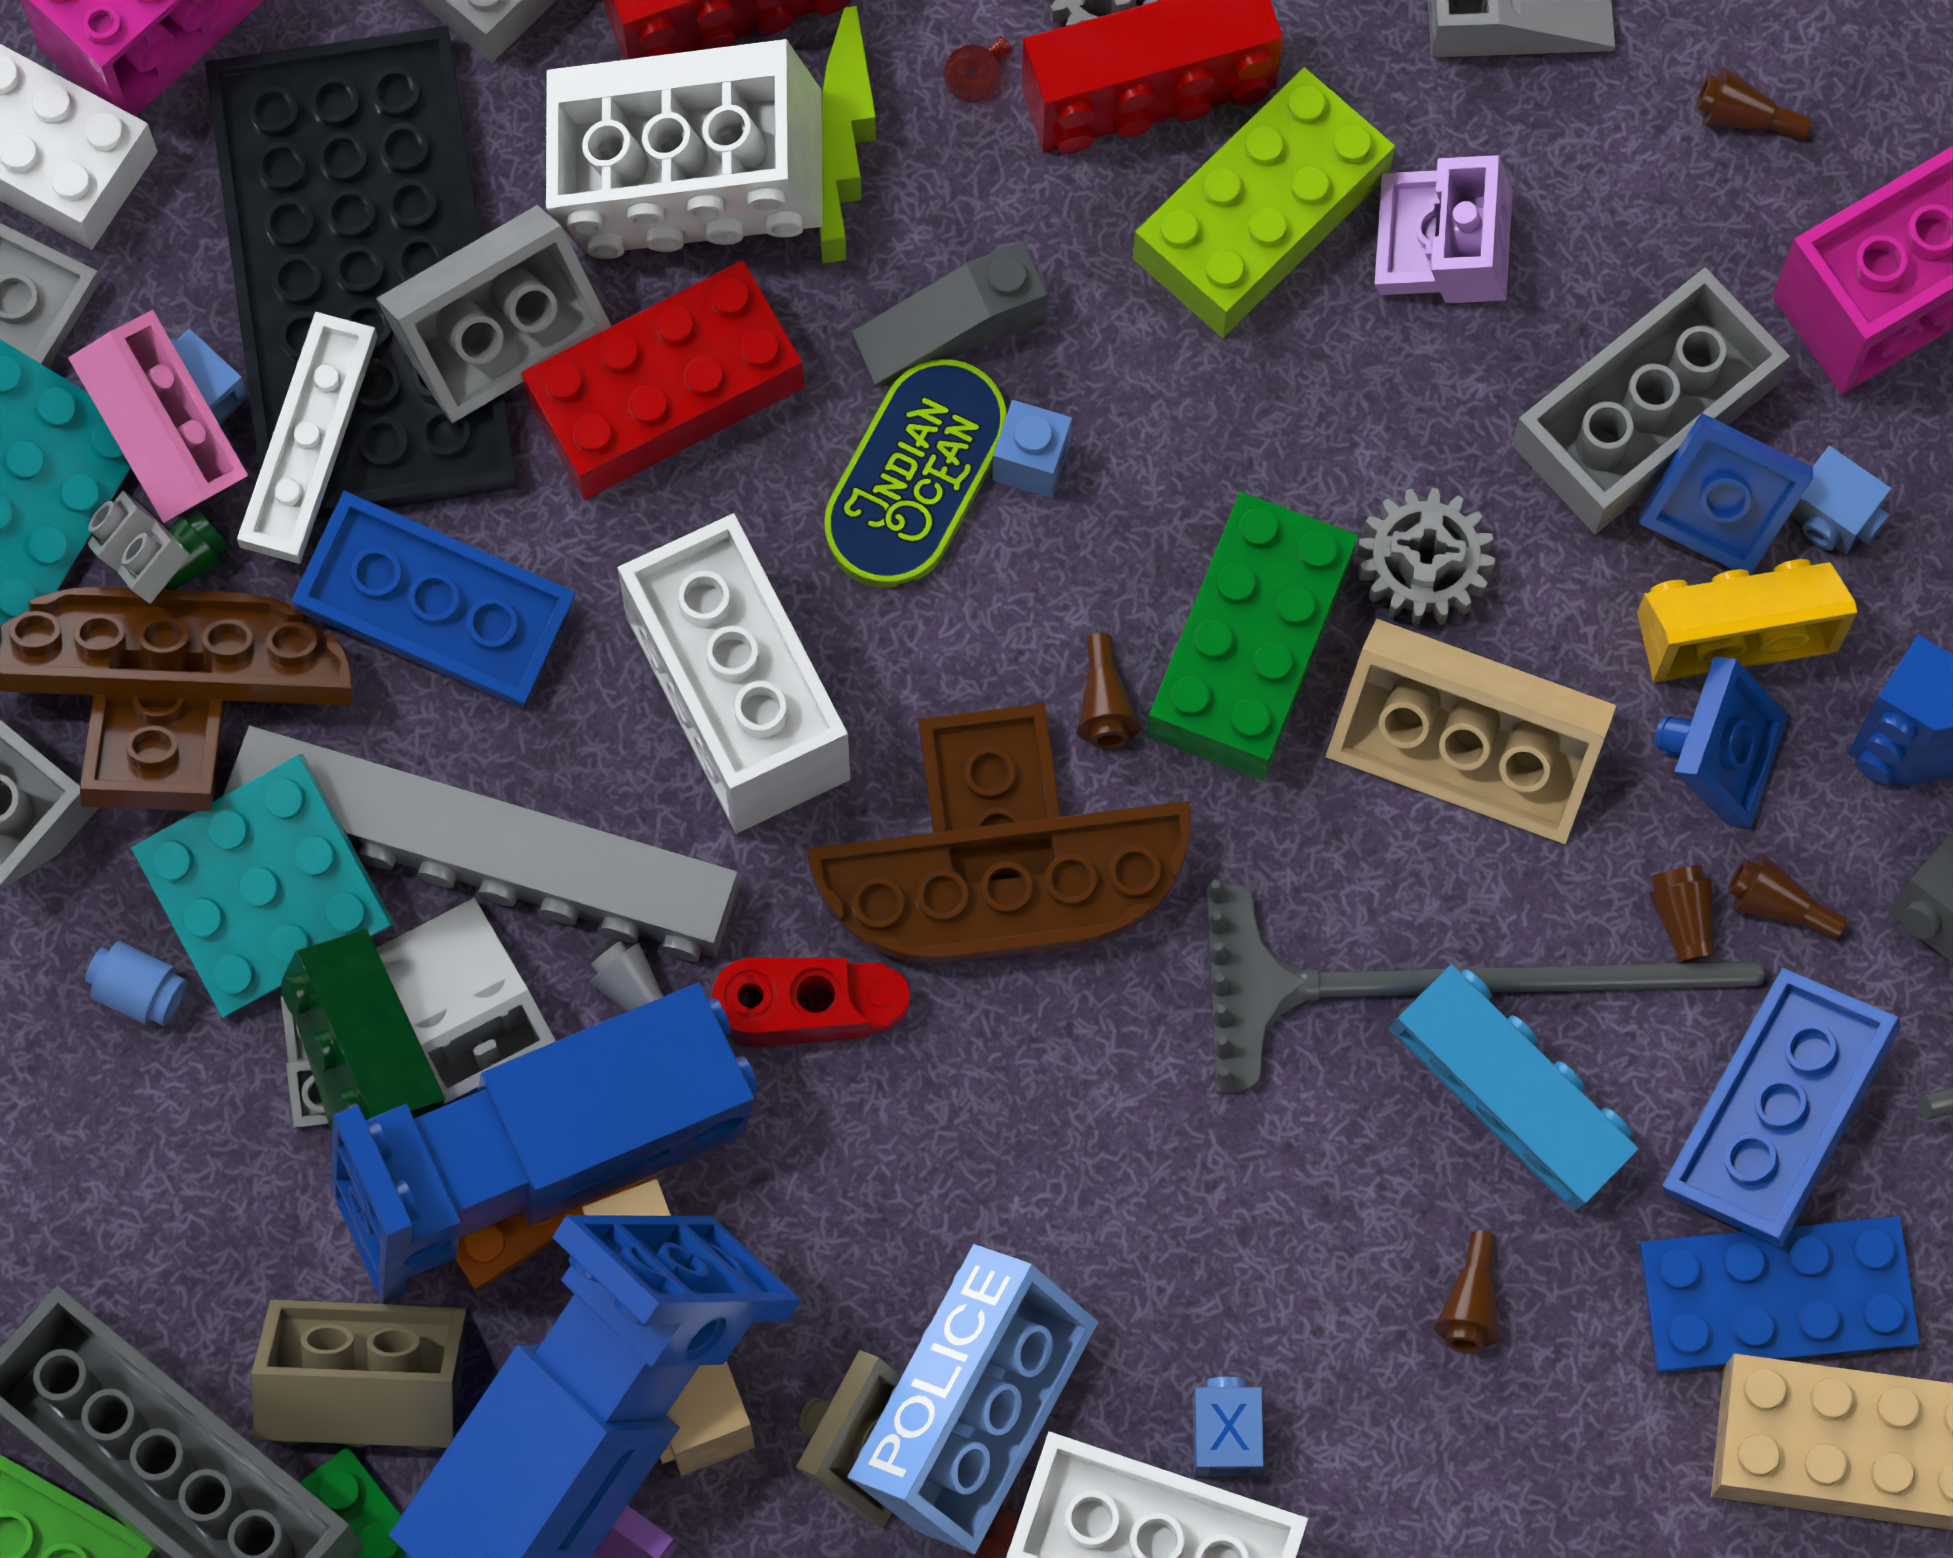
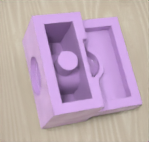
(1474, 231)

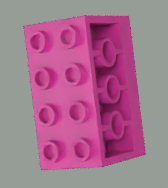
(130, 46)
(1875, 276)

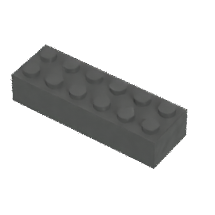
(153, 1447)

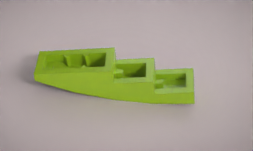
(846, 120)

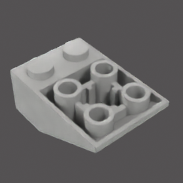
(1519, 27)
(463, 998)

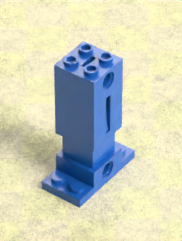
(540, 1134)
(585, 1411)

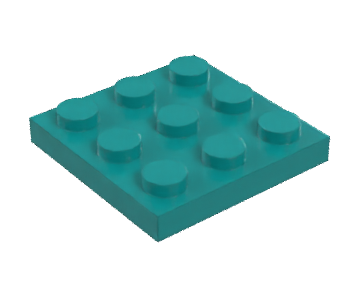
(260, 882)

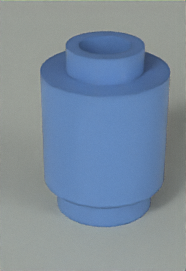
(135, 984)

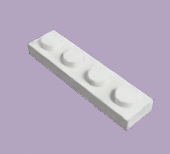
(307, 438)

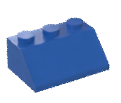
(1911, 721)

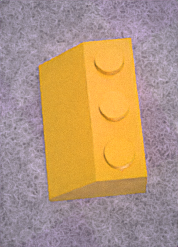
(1746, 618)

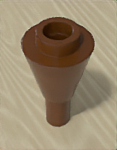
(1737, 104)
(1106, 710)
(1770, 893)
(1470, 1312)

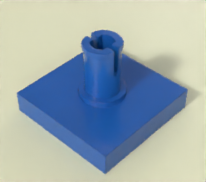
(1725, 494)
(1727, 743)

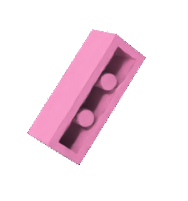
(157, 416)

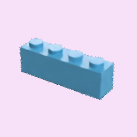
(1514, 1087)

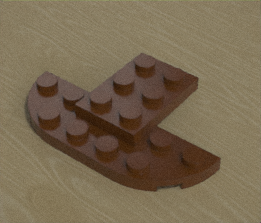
(165, 680)
(1001, 858)

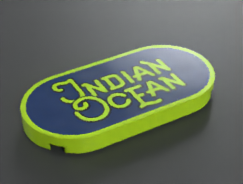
(915, 473)

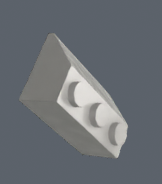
(494, 311)
(36, 808)

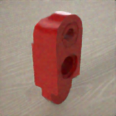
(865, 1001)

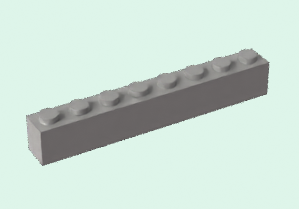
(511, 850)

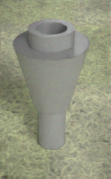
(625, 976)

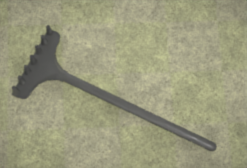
(1257, 987)

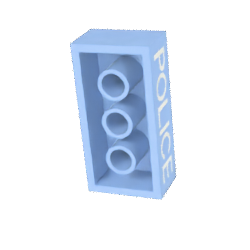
(973, 1398)

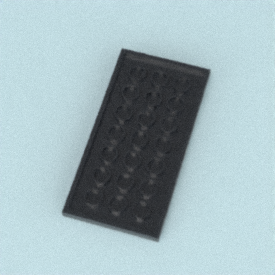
(336, 188)

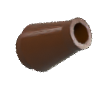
(1685, 909)

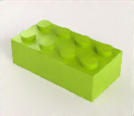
(1263, 202)

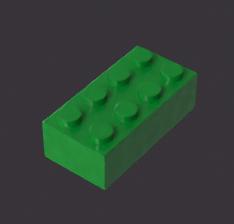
(1251, 636)

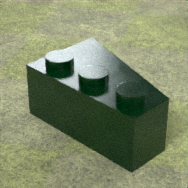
(357, 1030)

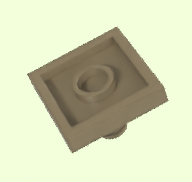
(841, 1431)

